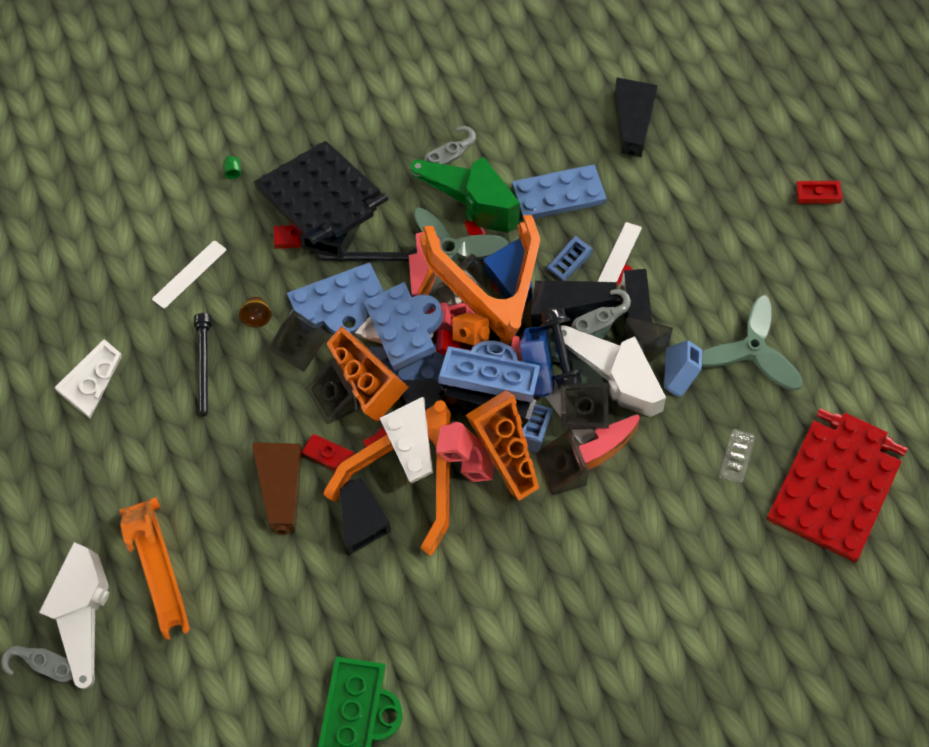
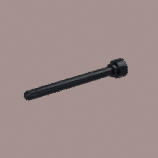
(372, 256)
(202, 323)

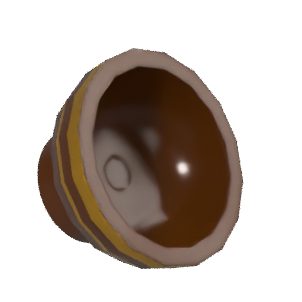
(255, 312)

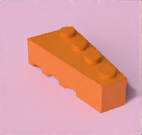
(371, 379)
(504, 441)

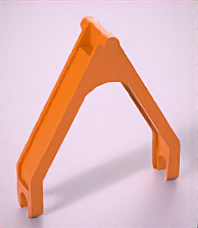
(503, 314)
(436, 416)
(142, 526)

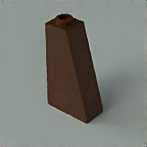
(280, 482)

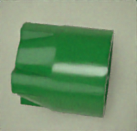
(232, 167)

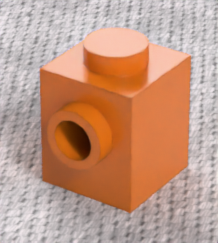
(470, 328)

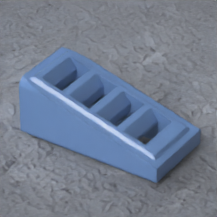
(569, 249)
(533, 439)

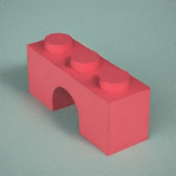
(460, 444)

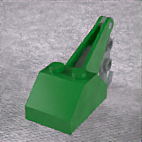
(479, 188)

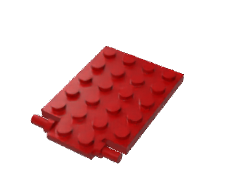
(837, 484)

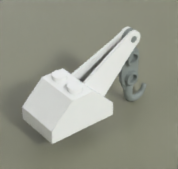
(623, 366)
(72, 603)

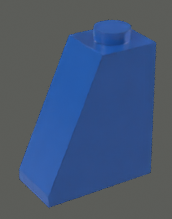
(504, 269)
(537, 350)

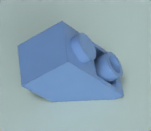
(681, 367)

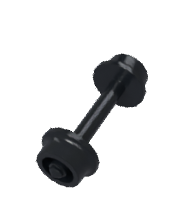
(554, 318)

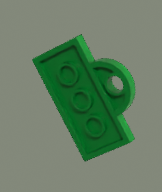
(357, 705)

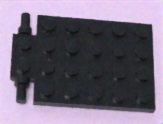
(321, 193)

